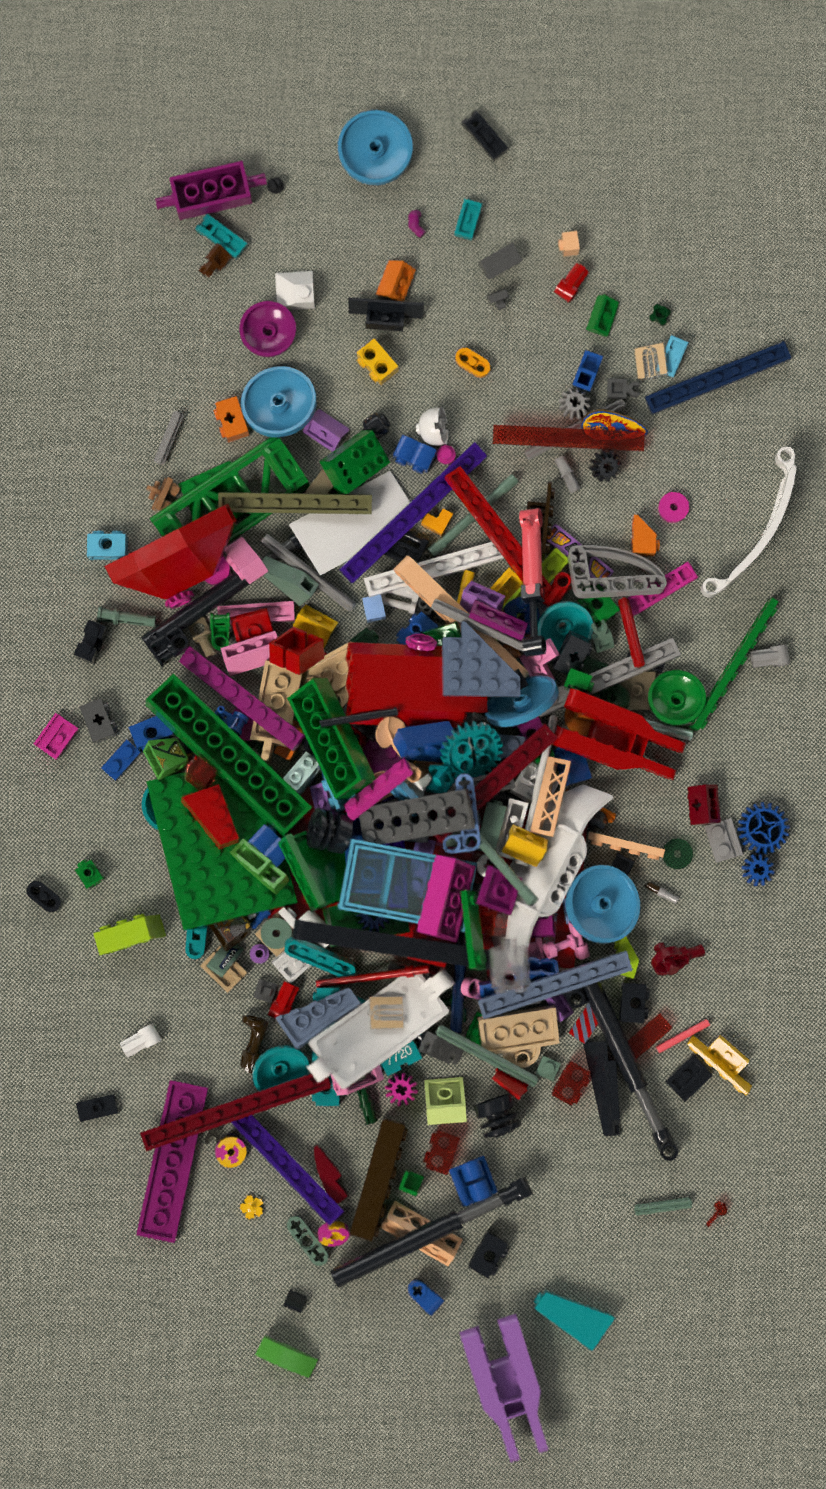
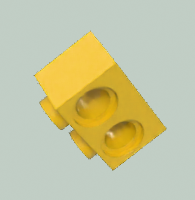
(381, 359)

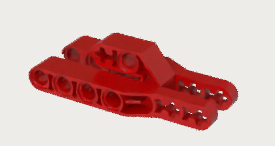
(611, 745)

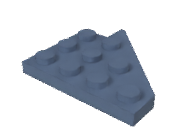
(475, 668)

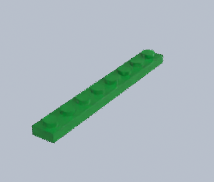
(737, 659)

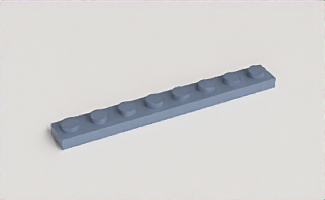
(556, 984)

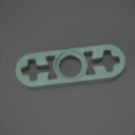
(320, 1249)

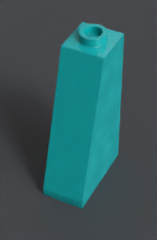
(575, 1318)

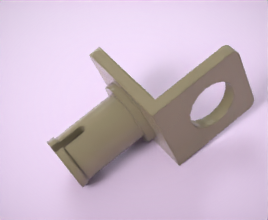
(203, 638)

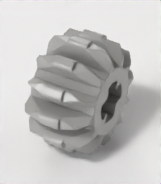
(567, 400)

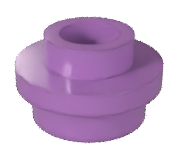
(264, 949)

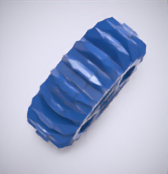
(766, 836)

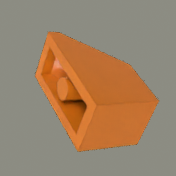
(643, 538)

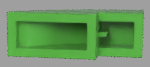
(260, 866)
(286, 1356)

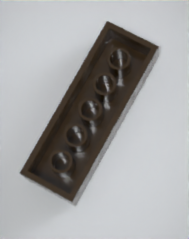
(377, 1180)

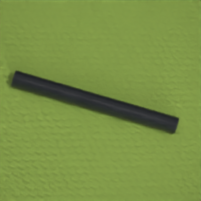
(358, 717)

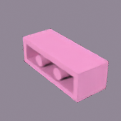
(244, 561)
(247, 654)

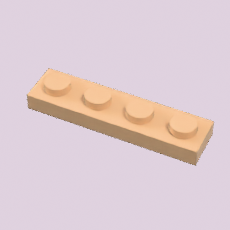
(634, 848)

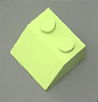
(445, 1100)

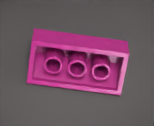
(443, 904)

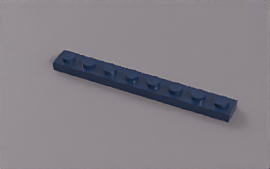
(718, 378)

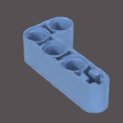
(461, 838)

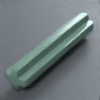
(663, 1206)

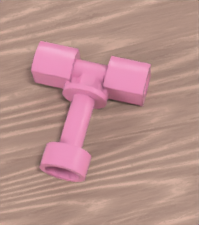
(574, 941)

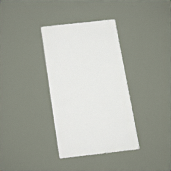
(337, 537)

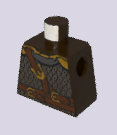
(232, 931)

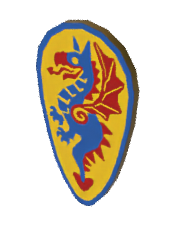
(611, 421)

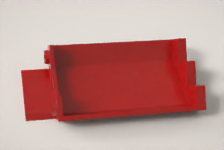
(405, 679)

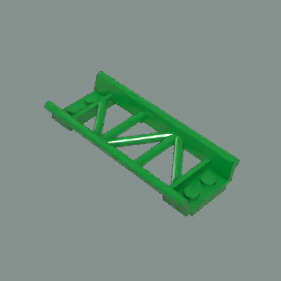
(275, 457)

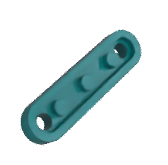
(319, 957)

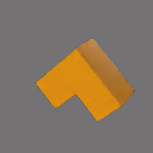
(439, 524)

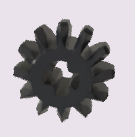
(605, 458)

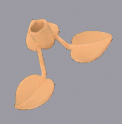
(384, 736)

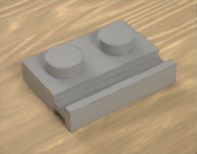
(723, 840)

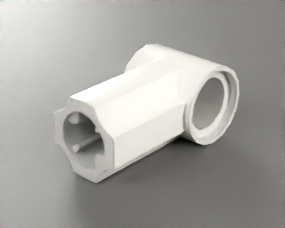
(143, 1039)

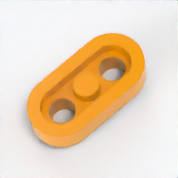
(473, 362)

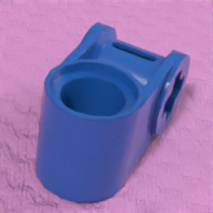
(427, 1298)

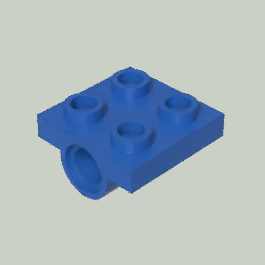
(473, 1181)

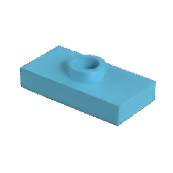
(674, 352)

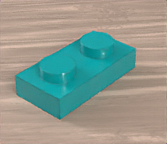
(468, 219)

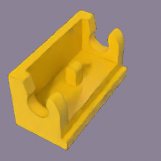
(507, 584)

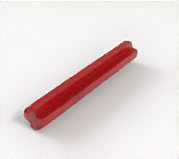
(631, 632)

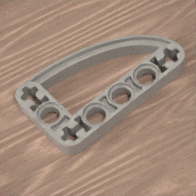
(584, 580)

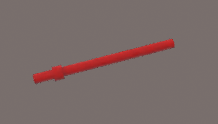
(408, 971)

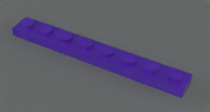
(289, 1169)

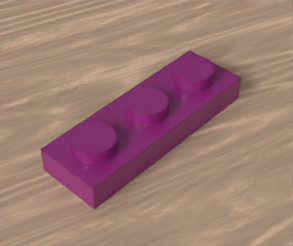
(498, 620)

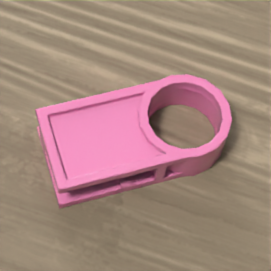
(475, 993)

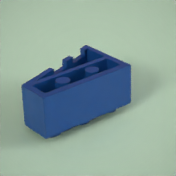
(422, 741)

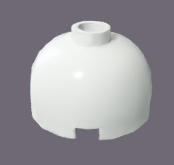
(432, 427)

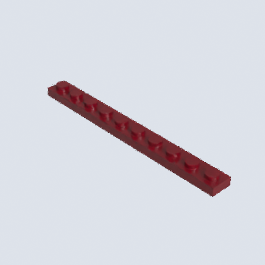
(232, 1111)

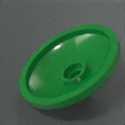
(676, 686)

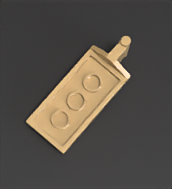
(275, 688)

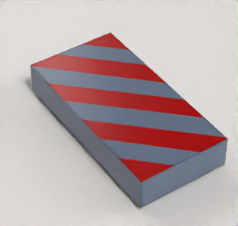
(584, 1025)

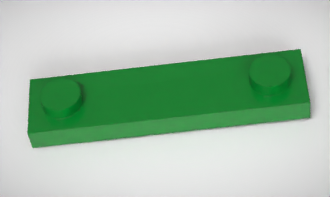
(473, 930)

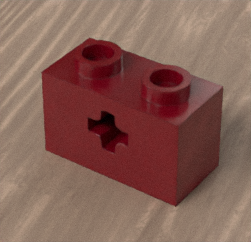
(703, 804)

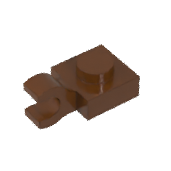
(217, 259)

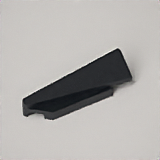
(604, 1086)

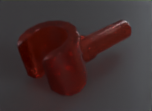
(720, 1209)

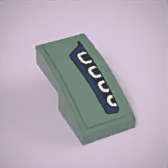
(223, 960)

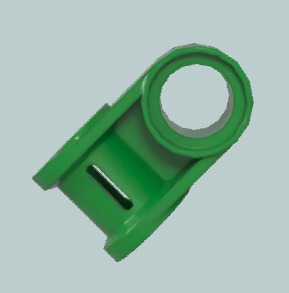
(220, 628)

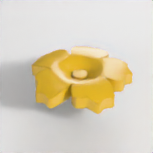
(251, 1207)

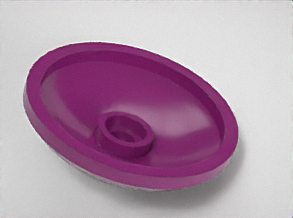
(264, 317)

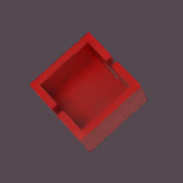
(292, 653)

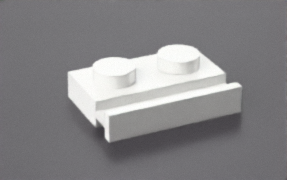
(289, 966)

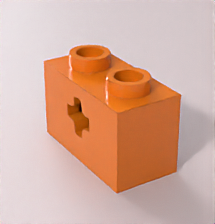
(231, 408)

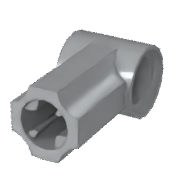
(774, 656)

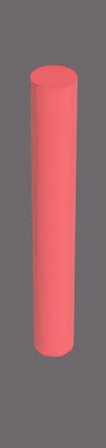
(682, 1036)

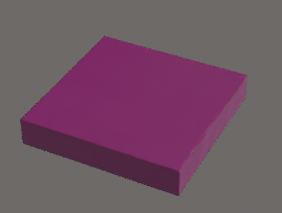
(497, 892)

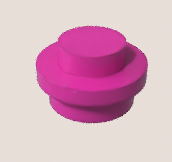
(446, 454)

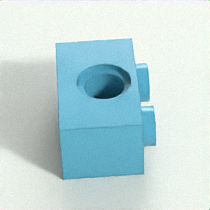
(95, 545)

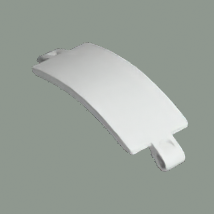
(777, 514)
(353, 1049)

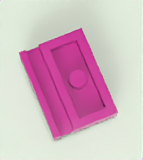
(56, 736)

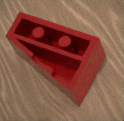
(213, 815)

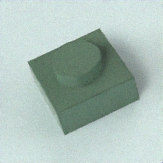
(548, 1068)

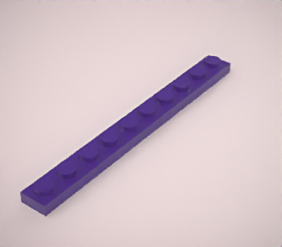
(409, 515)

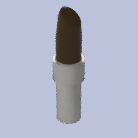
(662, 892)

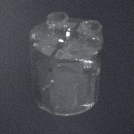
(509, 960)

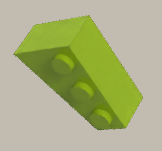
(129, 933)

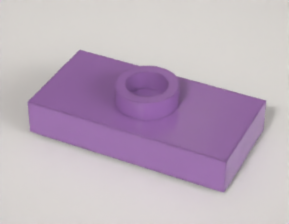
(563, 1008)

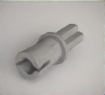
(567, 474)

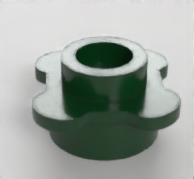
(660, 319)

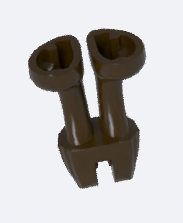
(251, 1053)

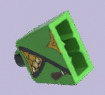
(166, 756)

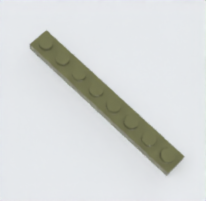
(296, 503)

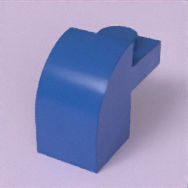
(587, 371)

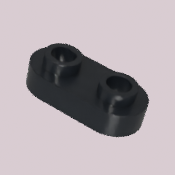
(44, 896)

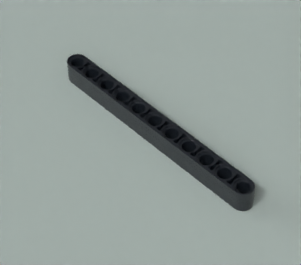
(382, 943)

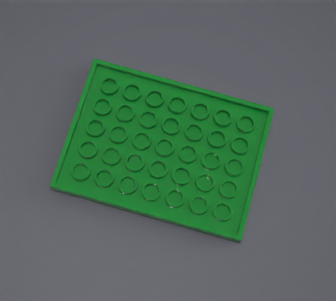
(206, 879)

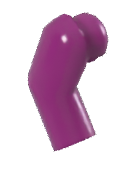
(413, 223)

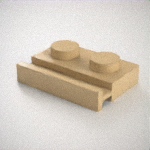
(231, 977)

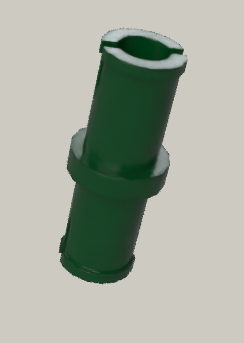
(367, 1106)

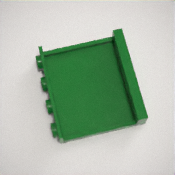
(315, 870)

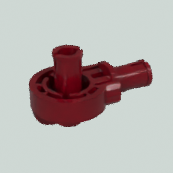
(672, 959)

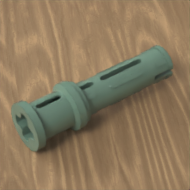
(116, 616)

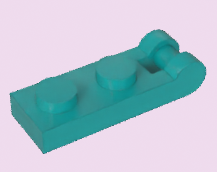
(220, 234)

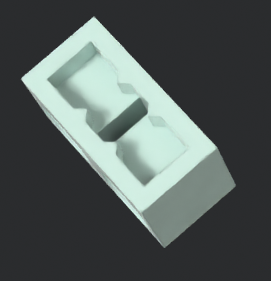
(302, 773)

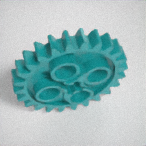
(488, 747)

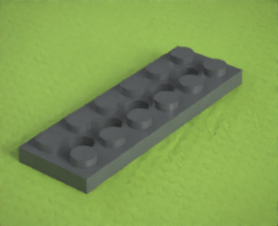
(422, 806)

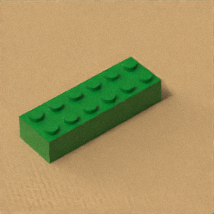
(332, 746)

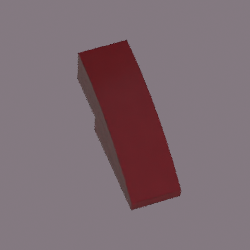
(328, 1175)

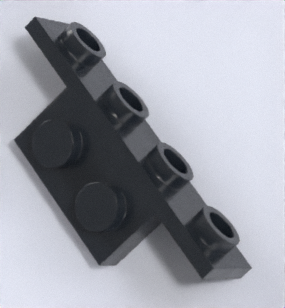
(385, 313)

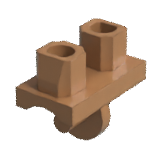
(166, 487)

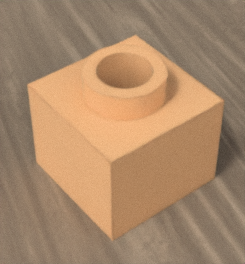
(569, 243)

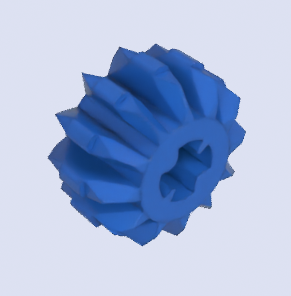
(755, 876)

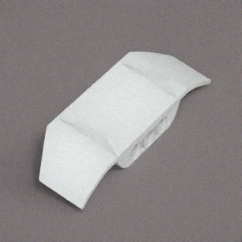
(559, 864)

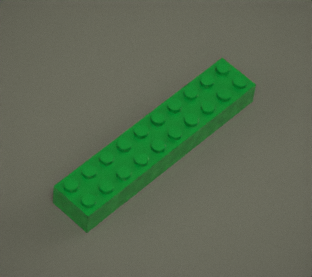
(228, 754)

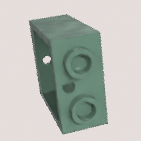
(492, 822)

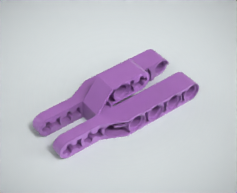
(513, 1384)

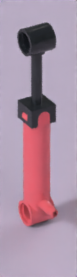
(532, 590)

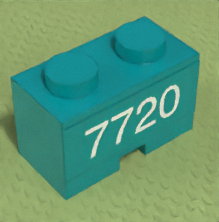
(407, 1054)

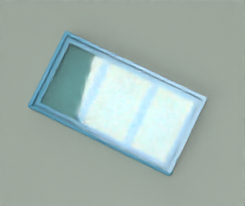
(387, 881)

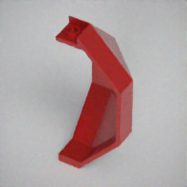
(177, 558)

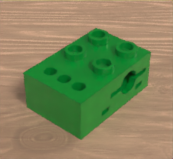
(354, 462)

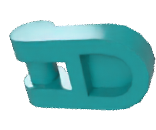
(196, 948)

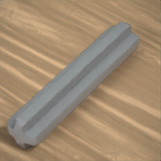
(168, 438)

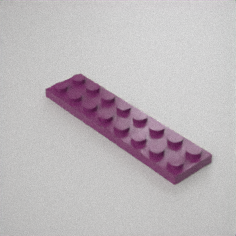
(171, 1166)

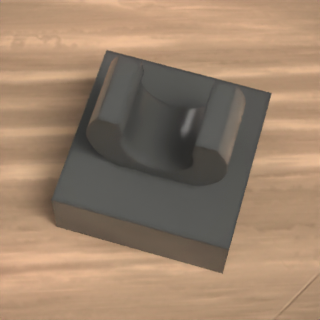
(498, 297)
(265, 991)

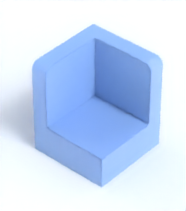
(374, 608)

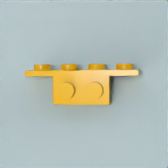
(724, 1059)

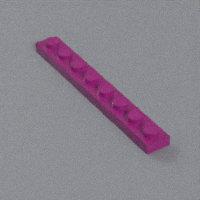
(242, 698)

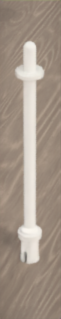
(542, 765)

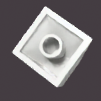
(295, 290)

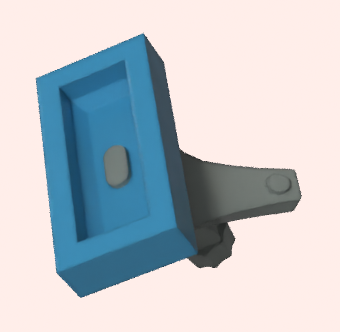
(411, 790)

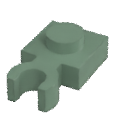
(602, 638)

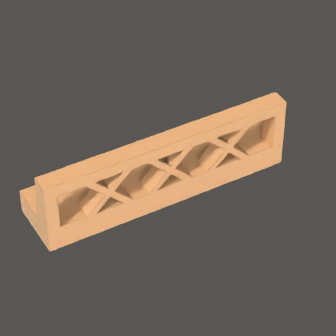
(544, 796)
(399, 1226)

